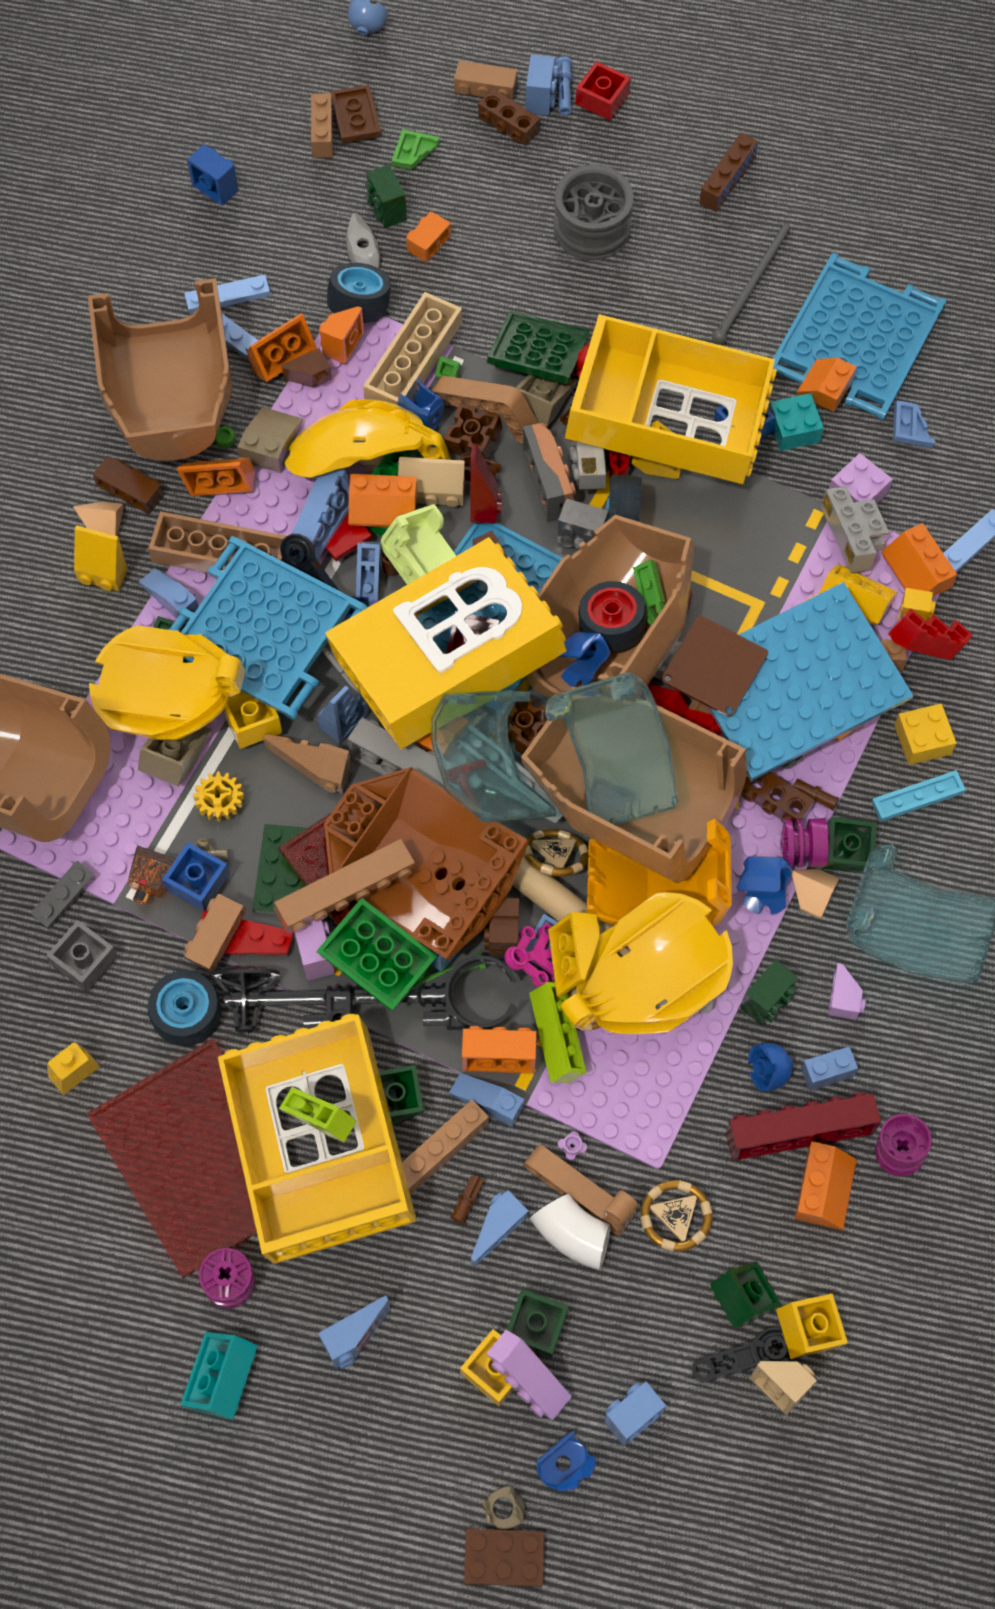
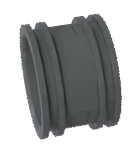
(593, 212)

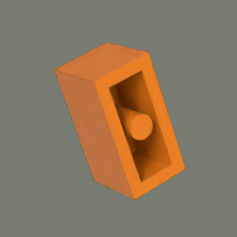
(428, 236)

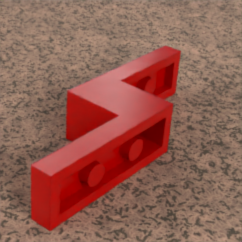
(673, 702)

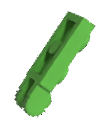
(650, 588)

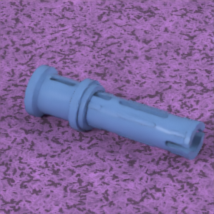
(564, 79)

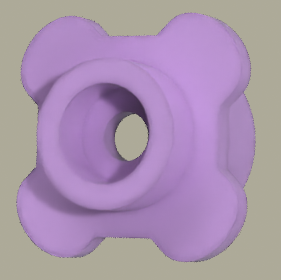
(570, 1139)

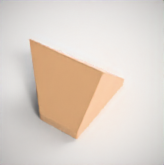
(101, 516)
(814, 890)

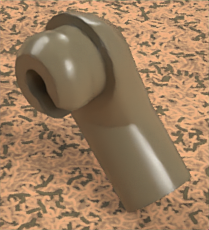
(204, 845)

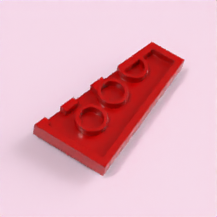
(258, 939)

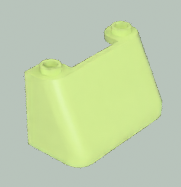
(416, 544)

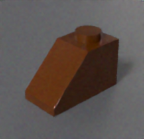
(308, 369)

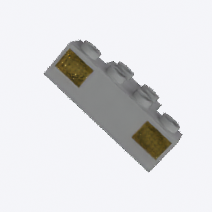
(589, 465)
(855, 526)

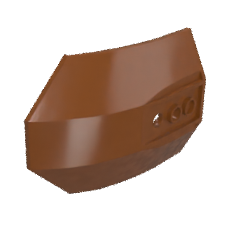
(437, 836)

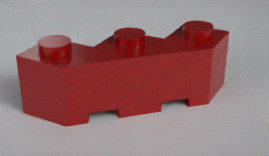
(929, 636)

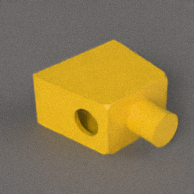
(71, 1067)

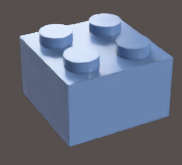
(541, 84)
(634, 1413)

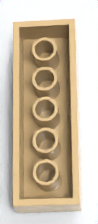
(414, 350)

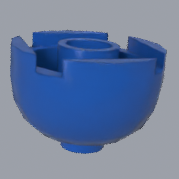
(770, 1065)

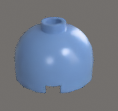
(366, 17)

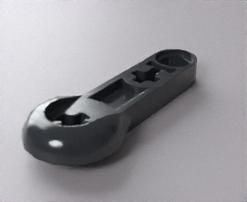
(306, 559)
(745, 1356)

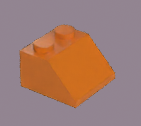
(341, 334)
(828, 382)

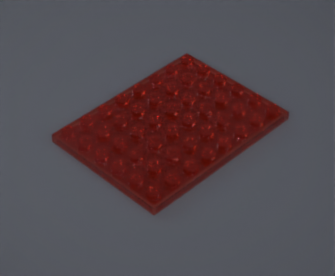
(181, 1157)

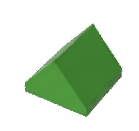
(448, 367)

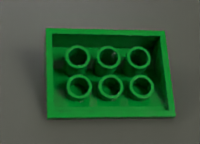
(377, 954)

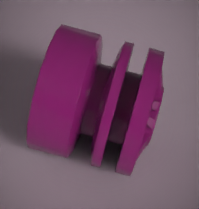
(805, 842)
(904, 1132)
(224, 1292)

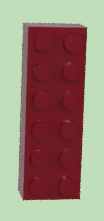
(797, 1127)

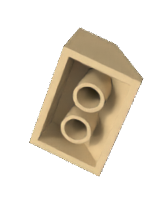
(437, 479)
(784, 1382)

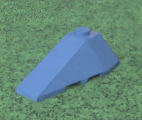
(342, 714)

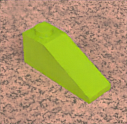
(318, 1114)

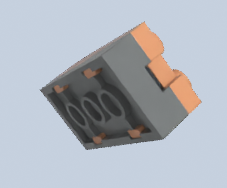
(547, 469)

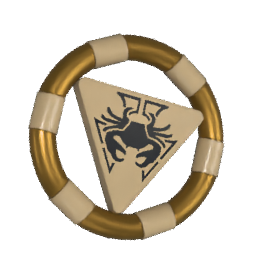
(556, 852)
(676, 1215)

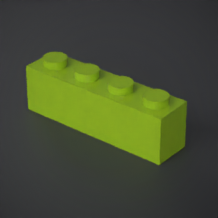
(557, 1035)

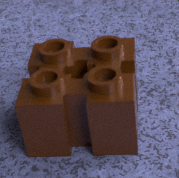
(473, 428)
(525, 723)
(502, 928)

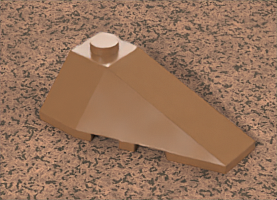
(323, 764)

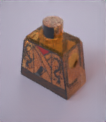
(147, 874)

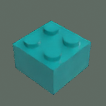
(796, 422)

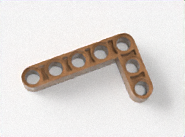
(489, 397)
(590, 1197)

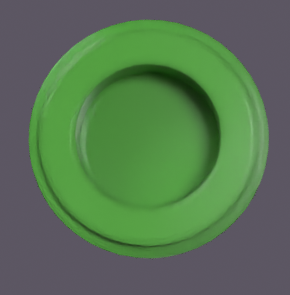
(225, 437)

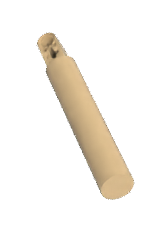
(552, 896)

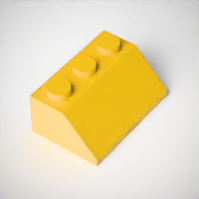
(869, 594)

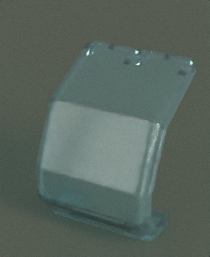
(619, 747)
(477, 757)
(919, 925)

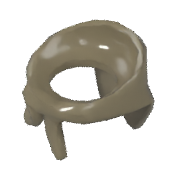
(518, 1508)

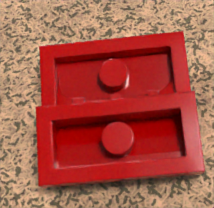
(346, 539)

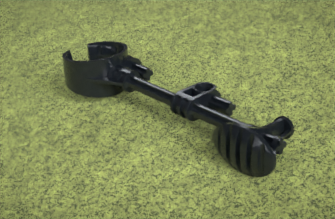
(342, 1000)

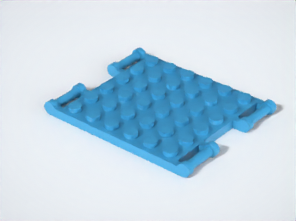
(862, 325)
(269, 621)

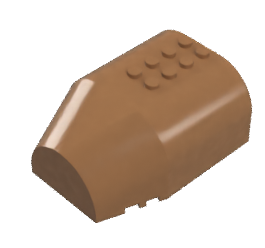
(166, 378)
(611, 557)
(49, 758)
(671, 842)

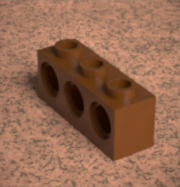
(508, 117)
(774, 786)

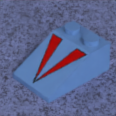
(350, 1335)

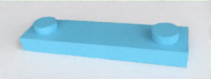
(918, 796)

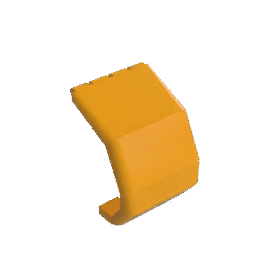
(620, 884)

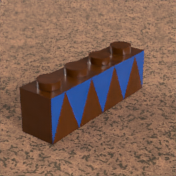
(728, 172)

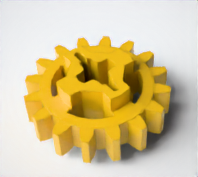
(208, 794)

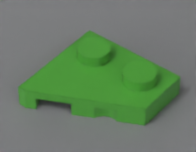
(413, 148)

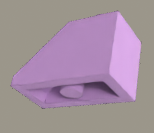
(845, 995)

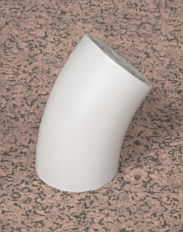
(573, 1231)

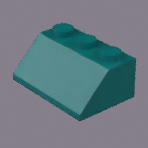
(219, 1375)

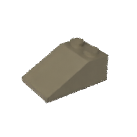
(545, 396)
(269, 438)
(173, 758)

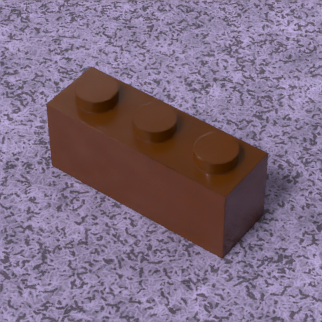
(128, 484)

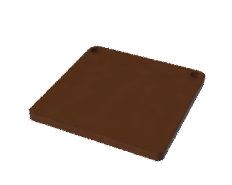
(714, 666)

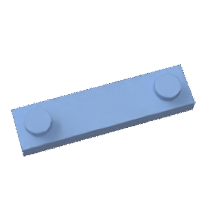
(234, 292)
(972, 542)

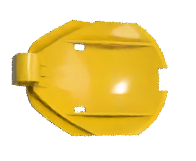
(383, 425)
(149, 683)
(670, 959)

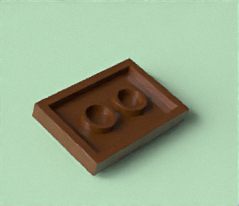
(355, 114)
(504, 1558)

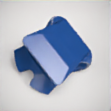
(426, 406)
(587, 660)
(765, 883)
(580, 1468)

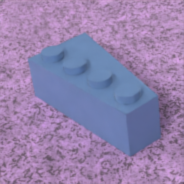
(324, 509)

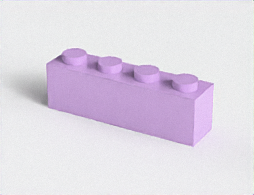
(529, 1375)

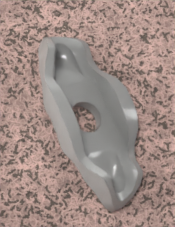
(357, 232)

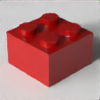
(603, 90)

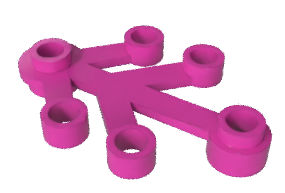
(537, 955)

